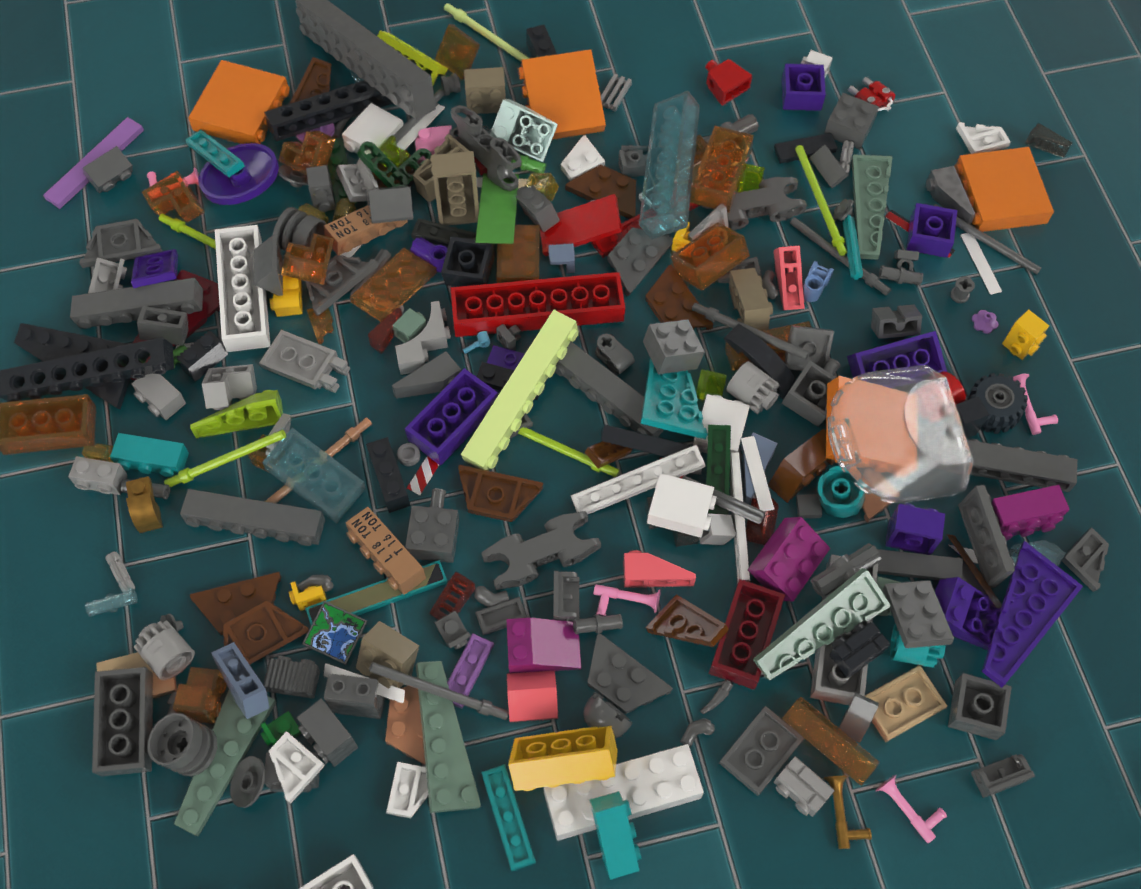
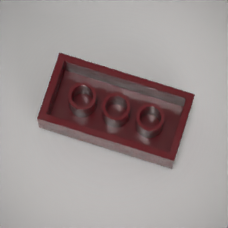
(750, 631)

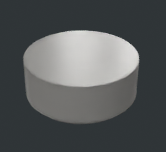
(408, 454)

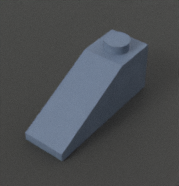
(766, 451)
(241, 680)

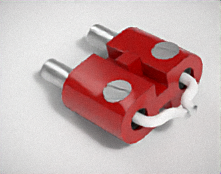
(876, 94)

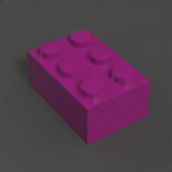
(1030, 511)
(789, 558)

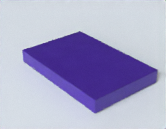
(154, 268)

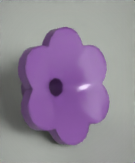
(985, 321)

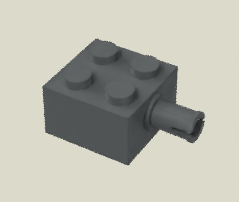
(809, 391)
(433, 530)

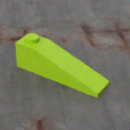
(250, 413)

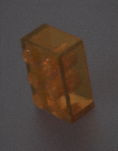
(710, 256)
(522, 258)

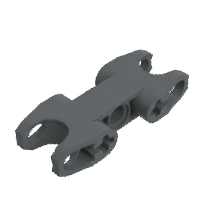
(491, 152)
(767, 200)
(526, 556)

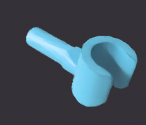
(483, 341)

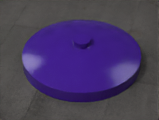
(249, 182)

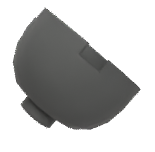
(604, 714)

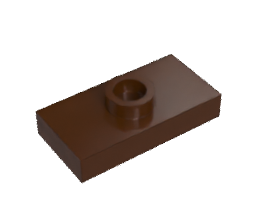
(606, 453)

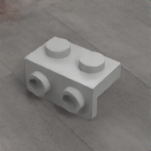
(355, 180)
(107, 275)

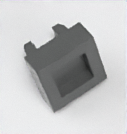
(906, 256)
(508, 337)

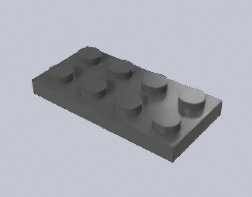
(986, 536)

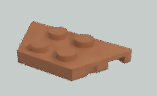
(405, 726)

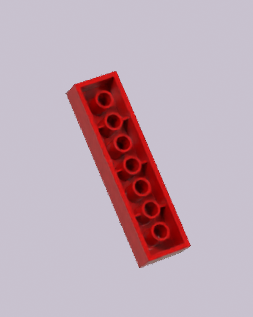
(530, 303)

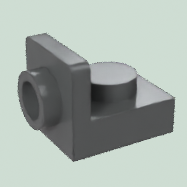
(452, 630)

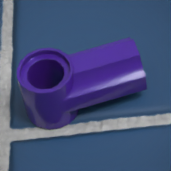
(429, 252)

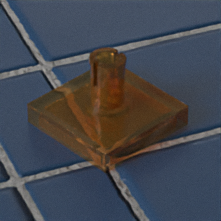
(457, 51)

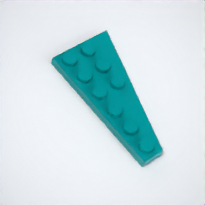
(672, 403)

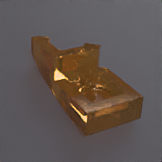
(321, 324)

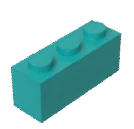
(149, 454)
(615, 834)

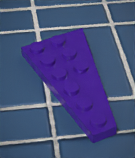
(1030, 607)

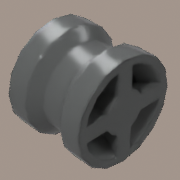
(450, 84)

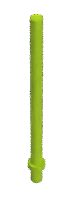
(838, 241)

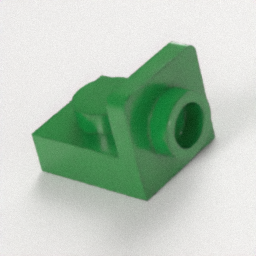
(278, 727)

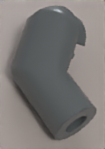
(317, 580)
(488, 598)
(695, 728)

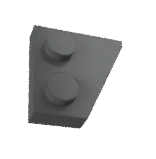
(1087, 558)

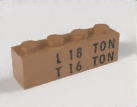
(357, 230)
(385, 550)

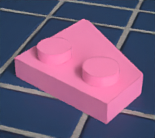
(431, 138)

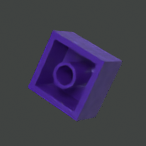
(803, 87)
(931, 230)
(915, 529)

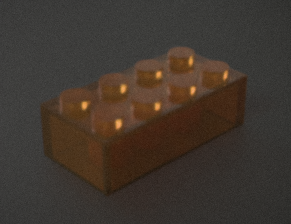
(721, 168)
(47, 424)

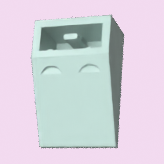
(524, 129)

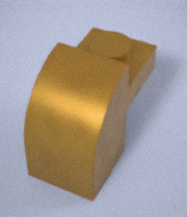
(142, 506)

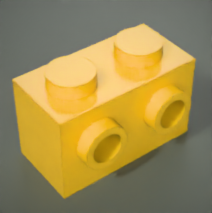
(1026, 335)

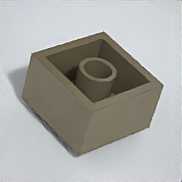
(484, 89)
(388, 649)

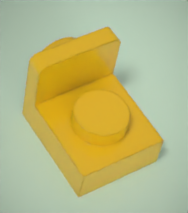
(681, 238)
(309, 597)

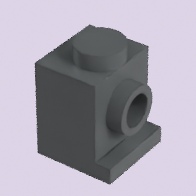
(632, 163)

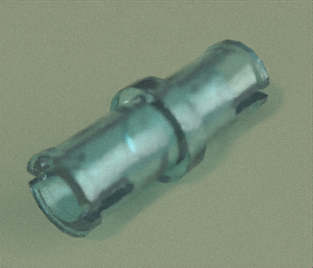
(111, 602)

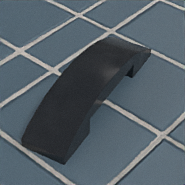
(761, 356)

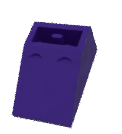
(967, 611)

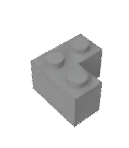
(226, 383)

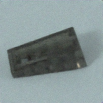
(1043, 139)

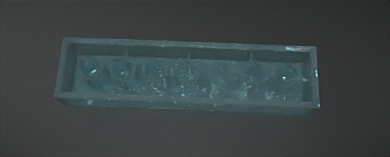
(669, 166)

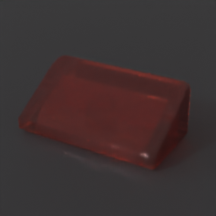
(762, 532)

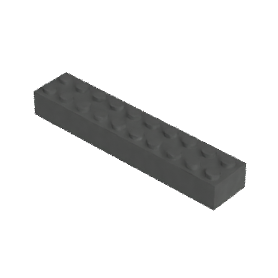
(367, 56)

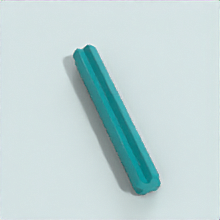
(852, 247)

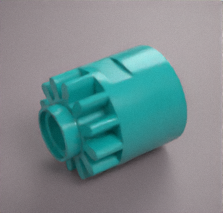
(921, 656)

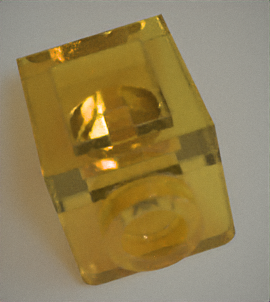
(543, 183)
(98, 452)

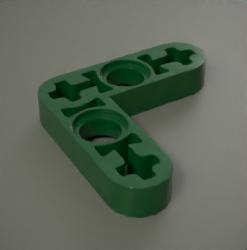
(398, 173)

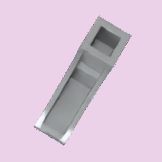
(433, 337)

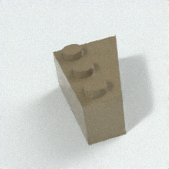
(424, 176)

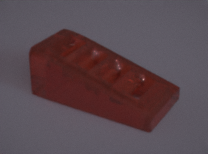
(383, 332)
(446, 594)

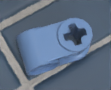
(816, 281)

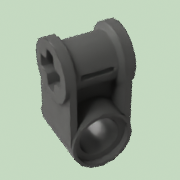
(613, 354)

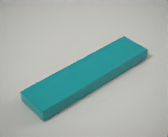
(215, 153)
(508, 817)

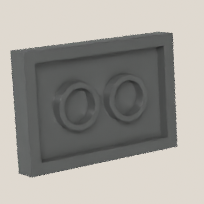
(918, 614)
(761, 750)

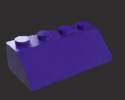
(904, 353)

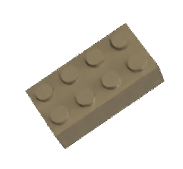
(455, 187)

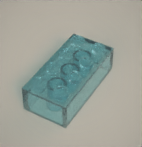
(314, 475)

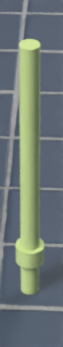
(461, 16)

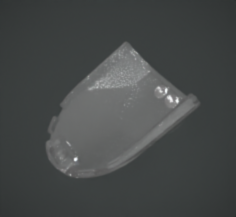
(900, 435)

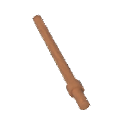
(351, 435)

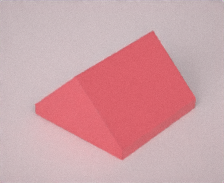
(532, 696)

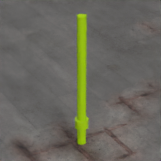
(179, 226)
(567, 451)
(187, 475)

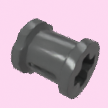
(962, 289)

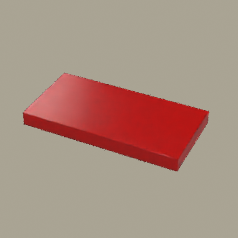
(584, 224)

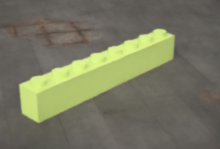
(520, 391)

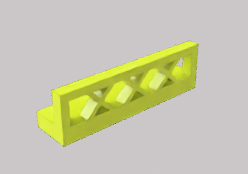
(414, 54)

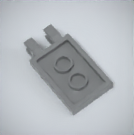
(304, 361)

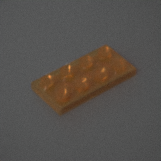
(393, 284)

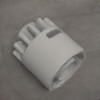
(753, 387)
(164, 650)

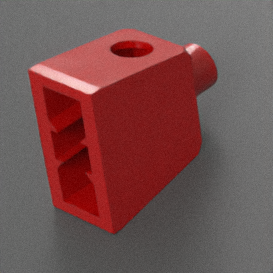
(727, 80)

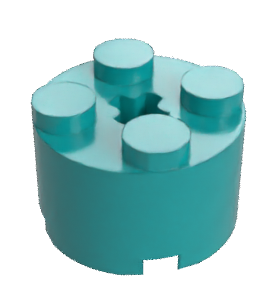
(837, 503)

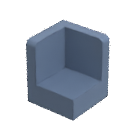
(563, 255)

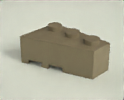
(750, 298)

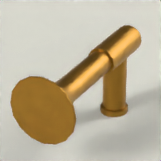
(843, 833)

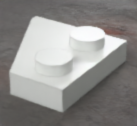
(983, 138)
(581, 159)
(294, 765)
(407, 790)

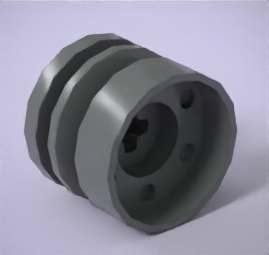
(297, 228)
(182, 744)

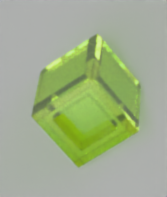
(394, 153)
(751, 178)
(710, 383)

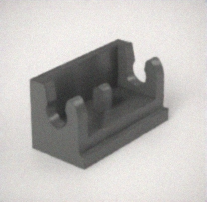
(566, 596)
(1002, 775)

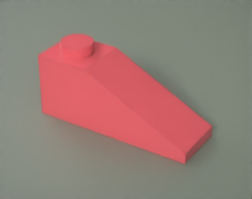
(789, 277)
(650, 571)

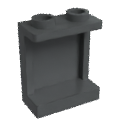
(353, 696)

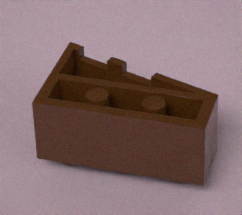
(801, 467)

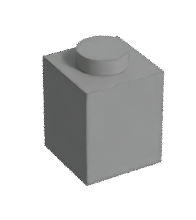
(720, 530)

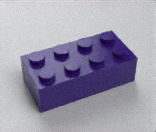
(451, 416)

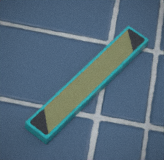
(381, 593)

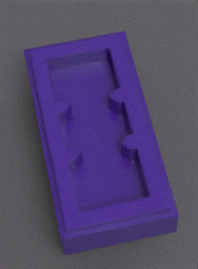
(505, 357)

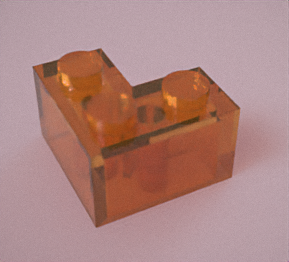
(312, 153)
(173, 193)
(309, 262)
(200, 695)

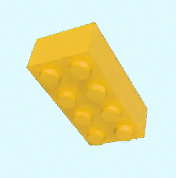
(563, 758)

